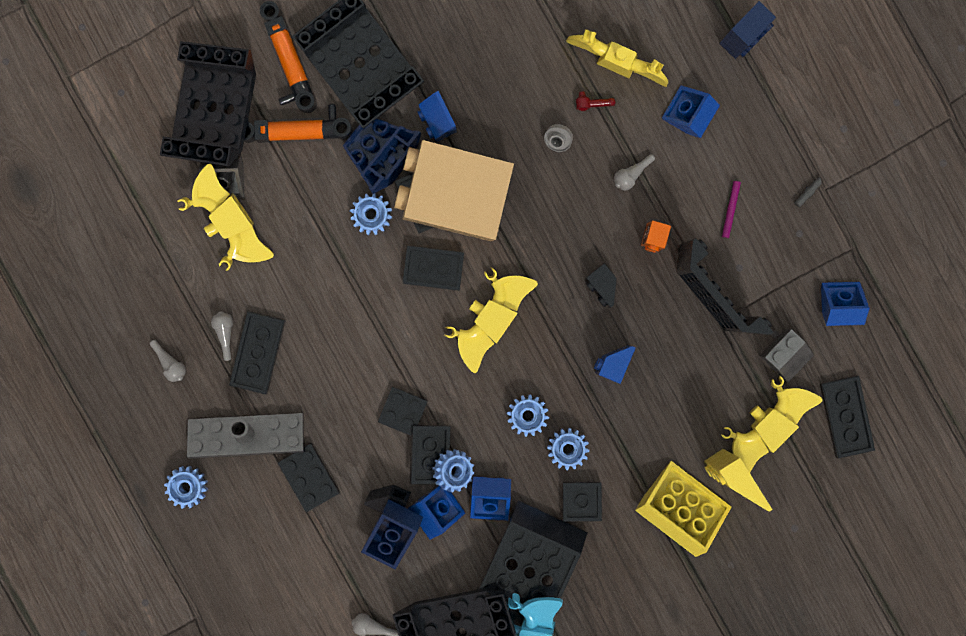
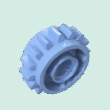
(363, 207)
(520, 407)
(572, 458)
(444, 467)
(176, 491)

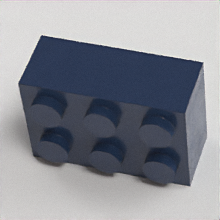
(748, 31)
(392, 534)

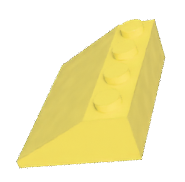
(732, 472)
(684, 509)

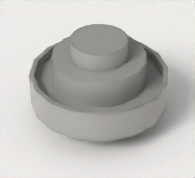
(558, 138)

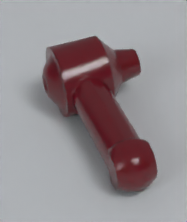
(584, 103)

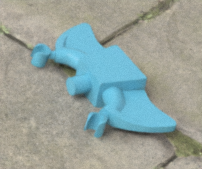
(537, 615)

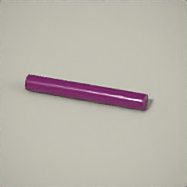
(731, 209)

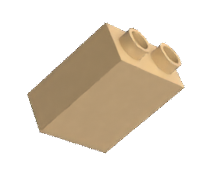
(454, 190)

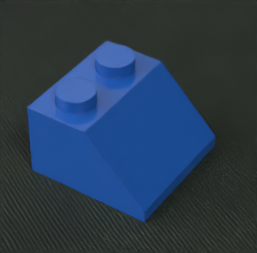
(691, 111)
(437, 117)
(843, 303)
(614, 364)
(490, 498)
(438, 510)

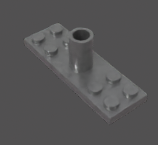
(261, 435)

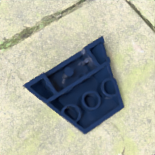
(380, 152)

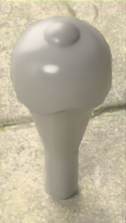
(625, 178)
(222, 325)
(173, 369)
(364, 625)

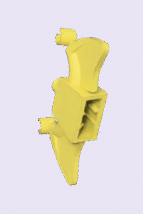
(619, 58)
(227, 218)
(492, 318)
(773, 425)

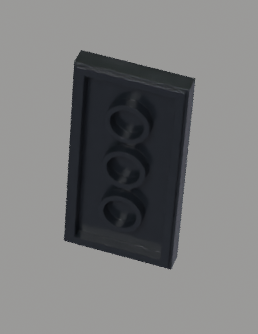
(257, 352)
(847, 417)

